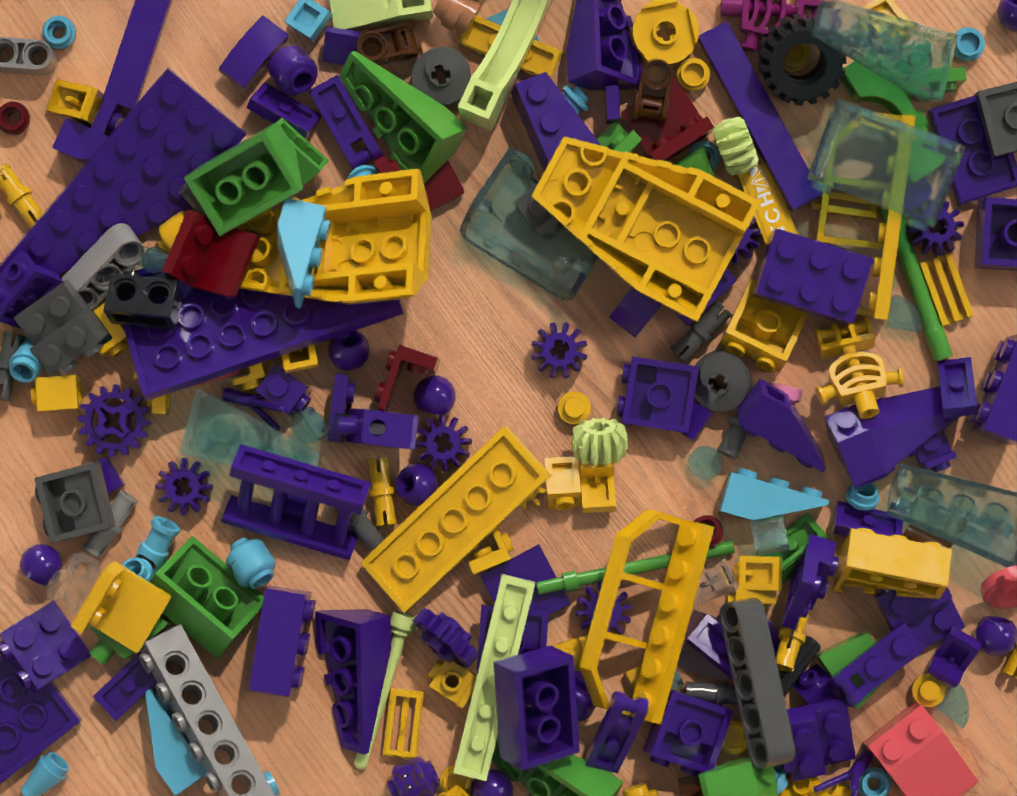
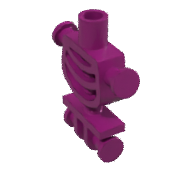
(743, 8)

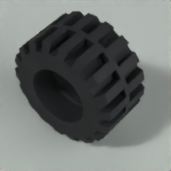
(806, 86)

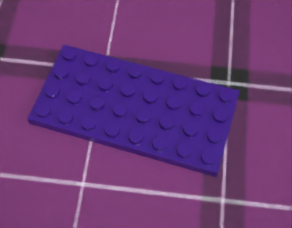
(230, 334)

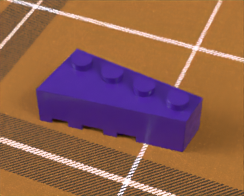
(547, 116)

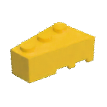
(892, 564)

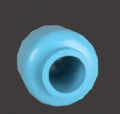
(250, 563)

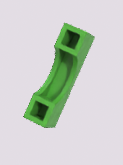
(869, 87)

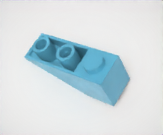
(298, 239)
(757, 499)
(170, 746)

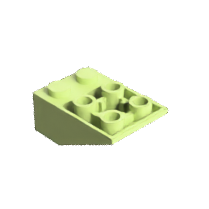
(376, 13)

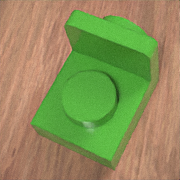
(618, 139)

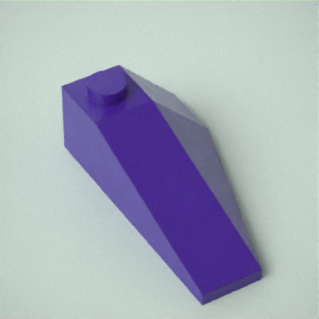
(601, 47)
(357, 660)

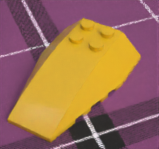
(648, 219)
(373, 245)

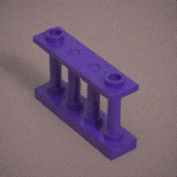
(300, 480)

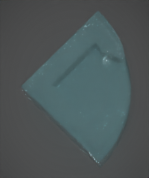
(903, 315)
(955, 705)

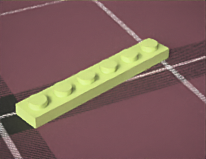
(501, 643)

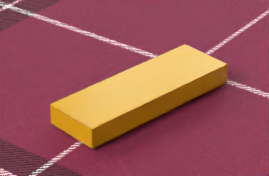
(482, 34)

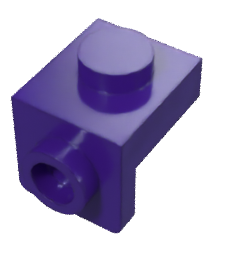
(285, 391)
(953, 656)
(815, 686)

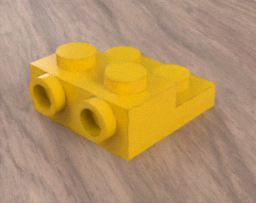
(763, 331)

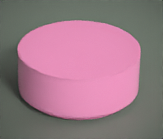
(794, 393)

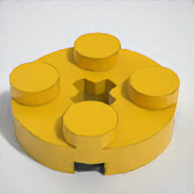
(675, 17)

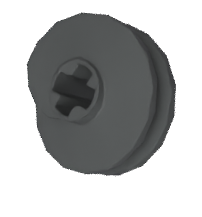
(453, 65)
(736, 376)

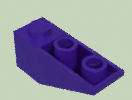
(775, 418)

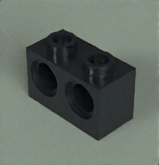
(141, 308)

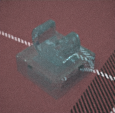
(770, 535)

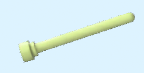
(401, 628)

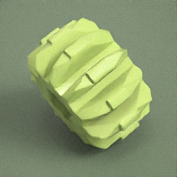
(735, 146)
(599, 441)

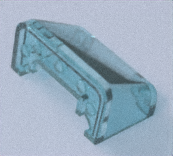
(885, 163)
(499, 230)

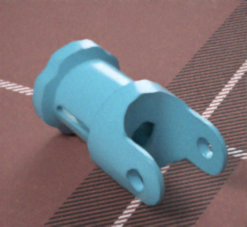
(158, 541)

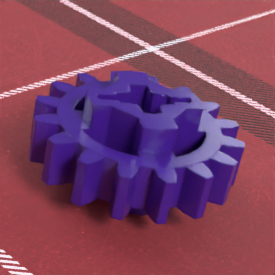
(103, 431)
(445, 637)

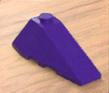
(877, 444)

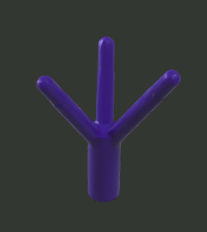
(253, 401)
(853, 775)

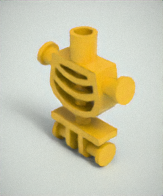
(863, 372)

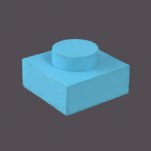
(308, 18)

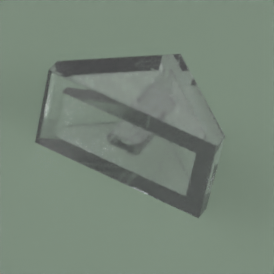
(715, 581)

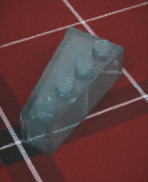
(894, 48)
(219, 429)
(958, 511)

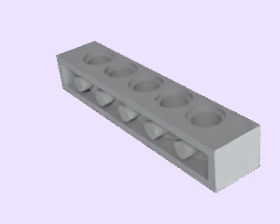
(176, 647)

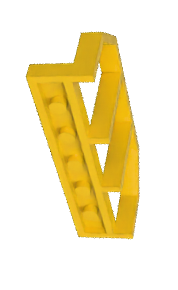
(887, 241)
(670, 618)

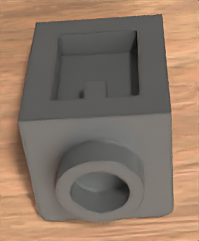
(535, 215)

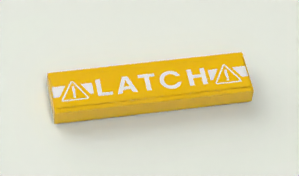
(772, 210)

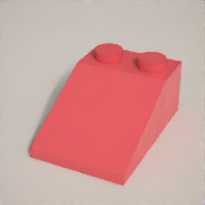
(919, 755)

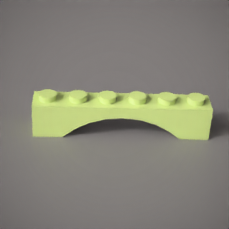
(499, 69)

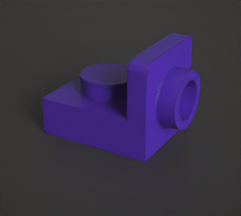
(935, 453)

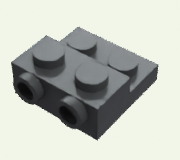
(999, 118)
(61, 328)
(74, 502)

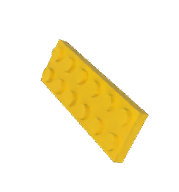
(455, 519)

